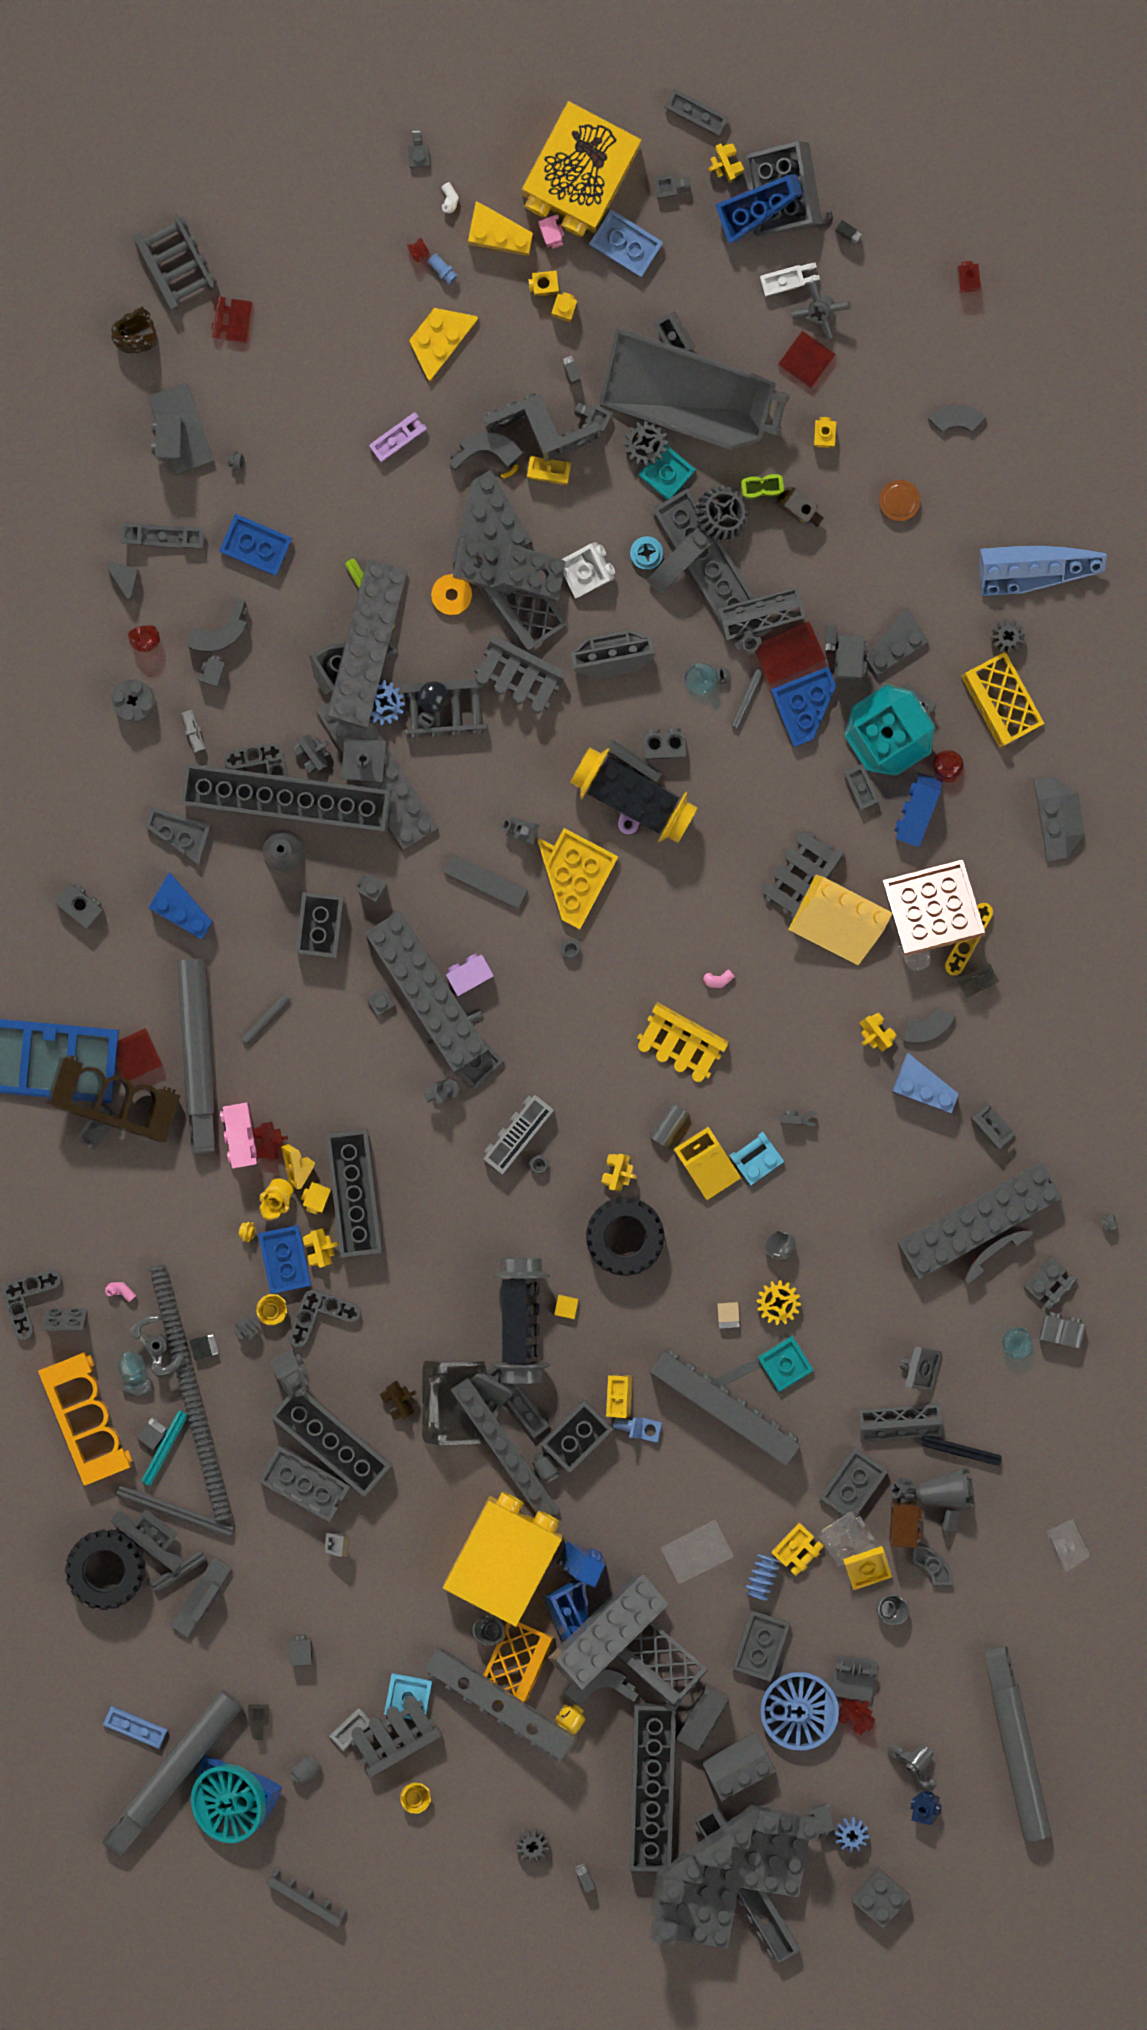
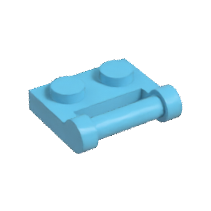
(760, 1164)

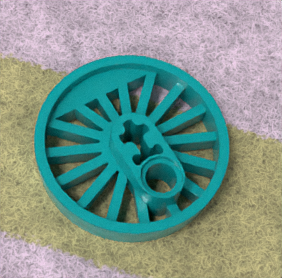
(222, 1794)

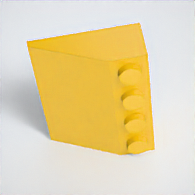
(839, 920)

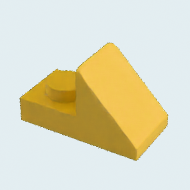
(296, 1167)

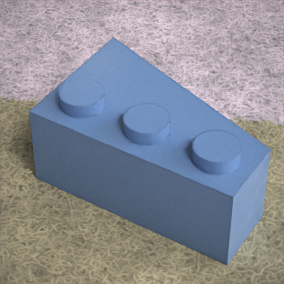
(924, 1086)

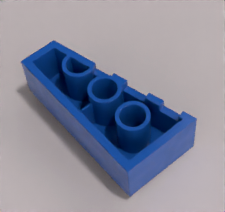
(751, 209)

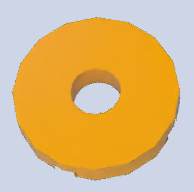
(446, 606)

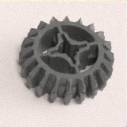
(708, 506)

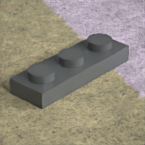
(696, 112)
(633, 761)

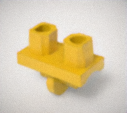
(731, 171)
(873, 1033)
(621, 1174)
(323, 1248)

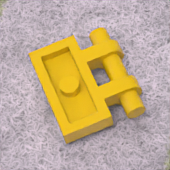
(793, 1544)

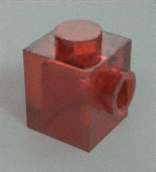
(968, 277)

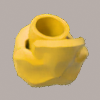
(275, 1199)

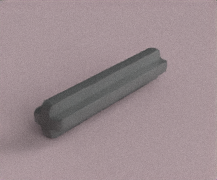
(184, 1568)

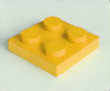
(867, 1568)

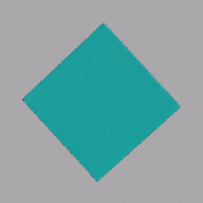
(667, 475)
(785, 1363)

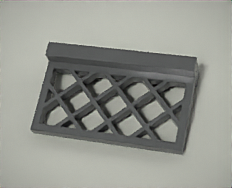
(512, 621)
(651, 1678)

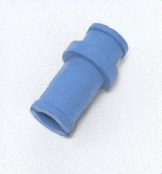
(445, 272)

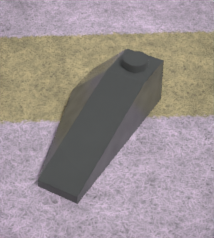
(326, 664)

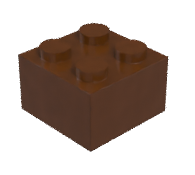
(904, 1524)

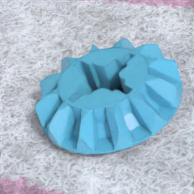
(638, 547)

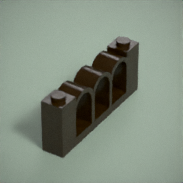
(160, 1115)

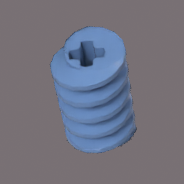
(762, 1577)

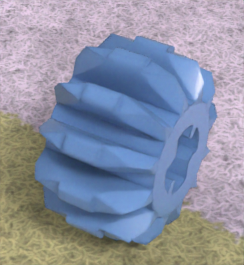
(844, 1838)

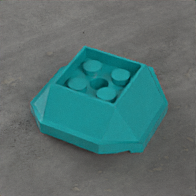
(910, 725)

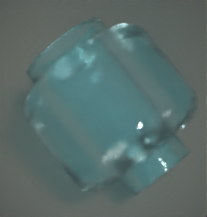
(132, 1367)

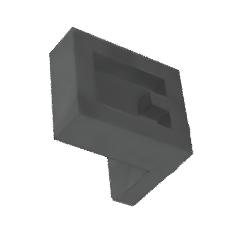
(336, 1544)

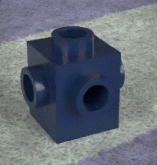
(925, 1808)

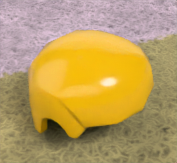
(271, 1309)
(415, 1798)

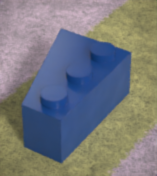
(918, 809)
(583, 1564)
(568, 1607)

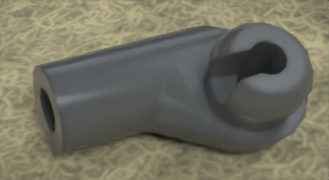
(139, 1390)

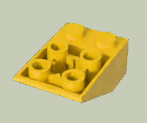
(707, 1163)

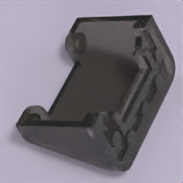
(440, 1418)

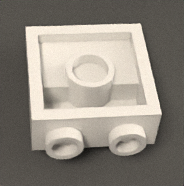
(587, 569)

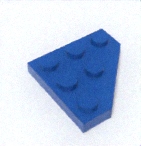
(804, 704)

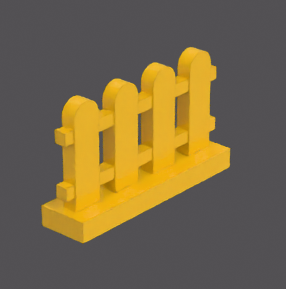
(675, 1032)

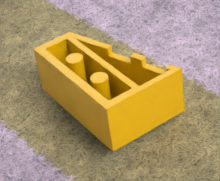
(498, 233)

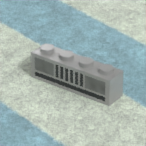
(518, 1134)

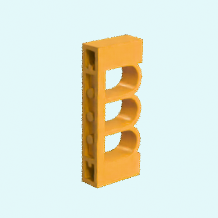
(104, 1465)

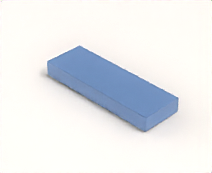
(135, 1727)

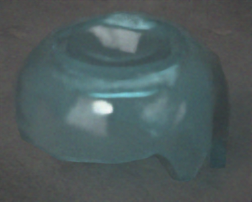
(700, 678)
(1017, 1343)

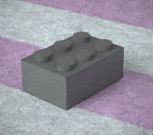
(849, 657)
(319, 924)
(576, 1435)

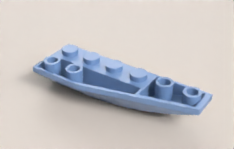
(1034, 567)

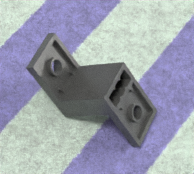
(542, 426)

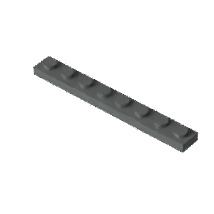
(504, 1448)

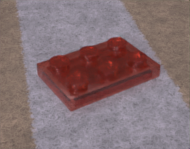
(789, 652)

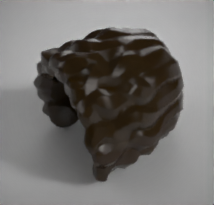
(134, 332)

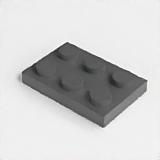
(853, 1483)
(760, 1645)

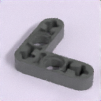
(271, 762)
(19, 1298)
(320, 1306)

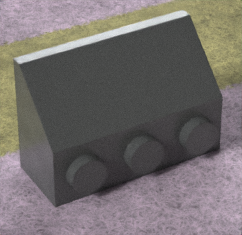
(738, 1766)

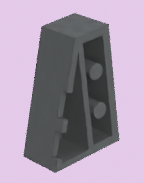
(702, 1717)

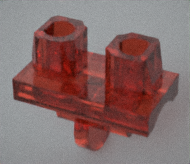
(272, 1138)
(858, 1713)

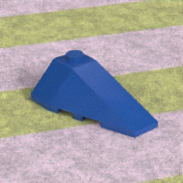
(271, 1789)

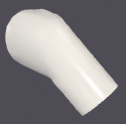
(451, 198)

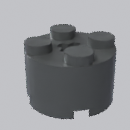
(121, 700)

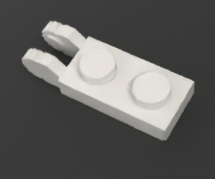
(786, 279)

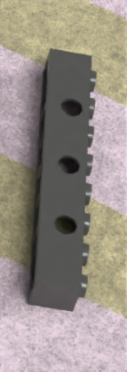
(515, 1714)
(776, 1934)

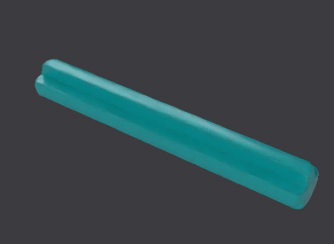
(164, 1447)

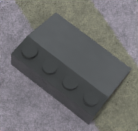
(777, 163)

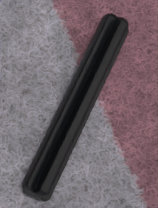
(961, 1450)

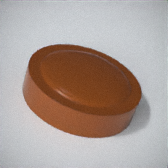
(899, 500)

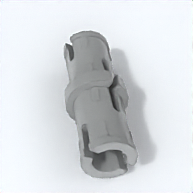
(193, 731)

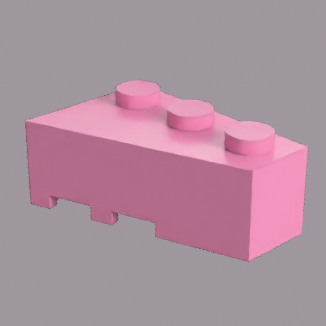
(239, 1135)

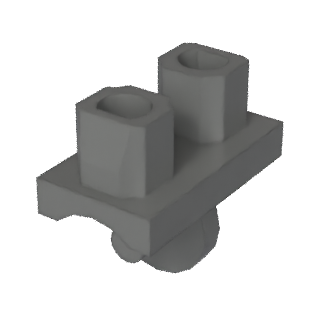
(315, 750)
(521, 829)
(442, 1091)

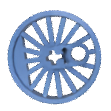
(830, 1713)

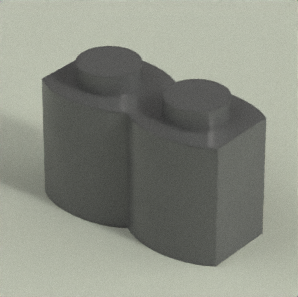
(1062, 1331)

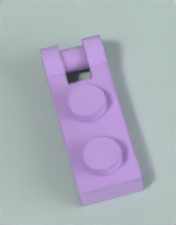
(397, 437)

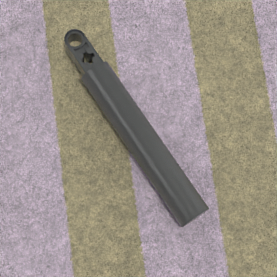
(196, 1053)
(1017, 1746)
(172, 1772)

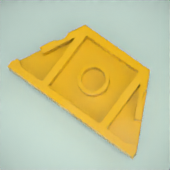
(439, 338)

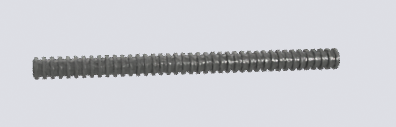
(190, 1393)

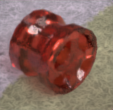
(418, 250)

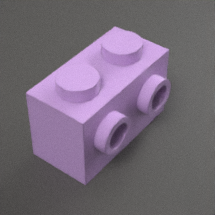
(470, 974)

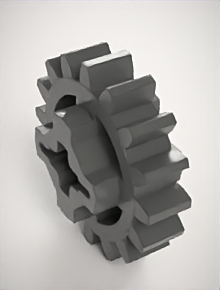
(639, 447)

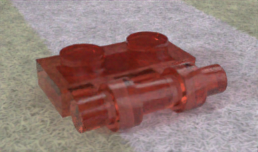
(238, 321)

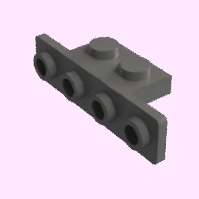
(151, 1535)
(199, 1599)

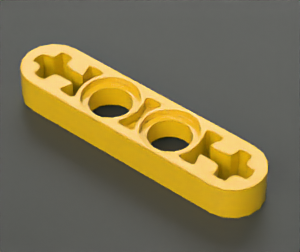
(971, 942)

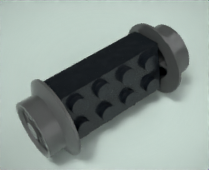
(520, 1320)

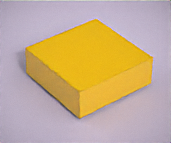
(566, 1306)

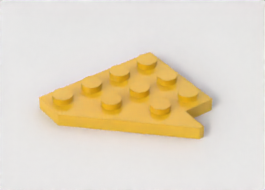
(576, 874)

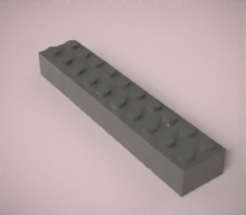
(286, 797)

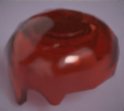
(144, 638)
(948, 766)

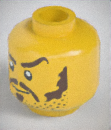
(570, 1718)

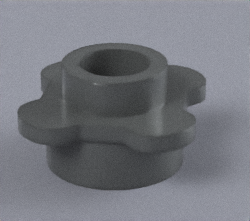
(755, 642)

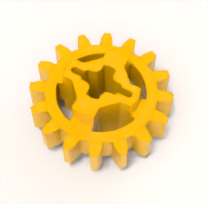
(781, 1311)

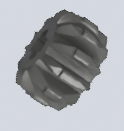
(1007, 628)
(527, 1840)

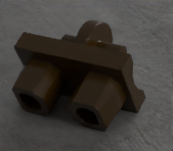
(402, 1399)

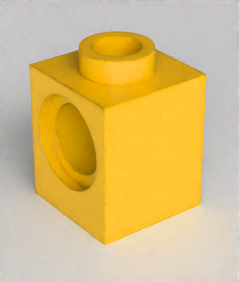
(553, 287)

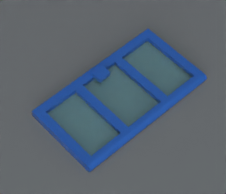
(34, 1049)

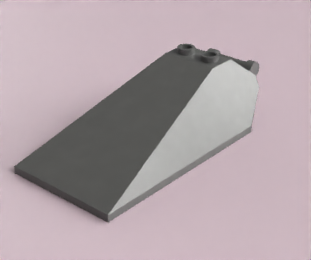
(689, 392)

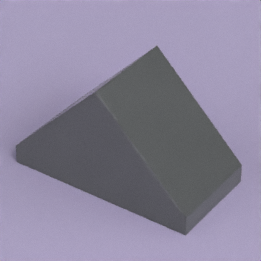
(125, 577)

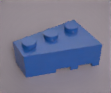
(179, 907)

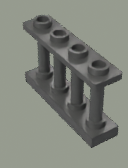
(164, 279)
(454, 690)

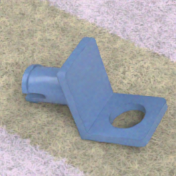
(637, 1427)

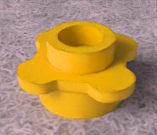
(247, 1231)

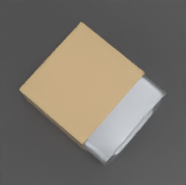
(728, 1315)

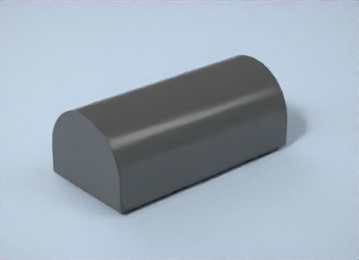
(669, 1125)

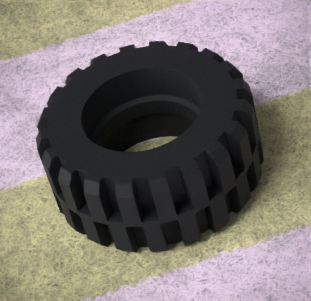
(633, 1263)
(88, 1592)

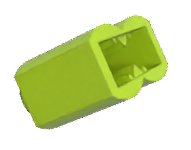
(767, 486)

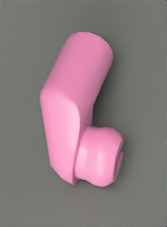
(718, 981)
(119, 1288)

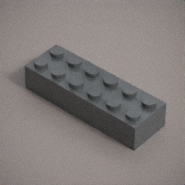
(354, 1193)
(331, 1441)
(608, 1631)

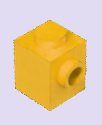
(564, 307)
(824, 433)
(315, 1197)

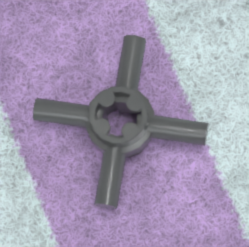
(821, 309)

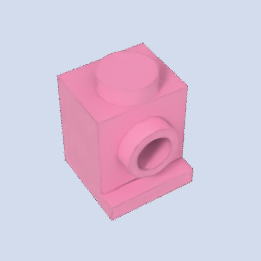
(551, 231)

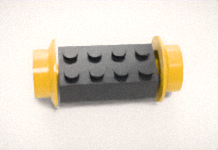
(633, 795)

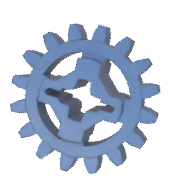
(389, 706)

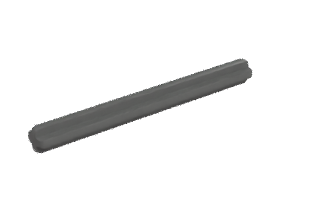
(175, 1511)

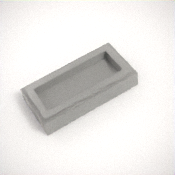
(342, 1734)

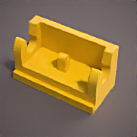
(550, 471)
(619, 1396)

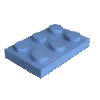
(626, 243)

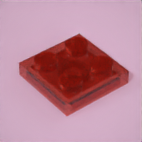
(806, 359)
(137, 1055)

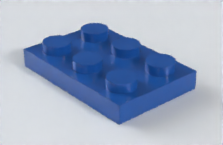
(255, 544)
(284, 1259)

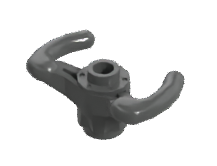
(136, 1333)
(915, 1762)

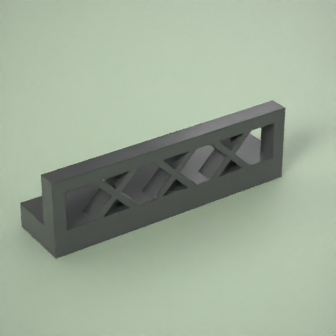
(761, 609)
(900, 1427)

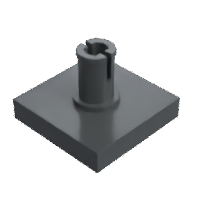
(363, 760)
(922, 1368)

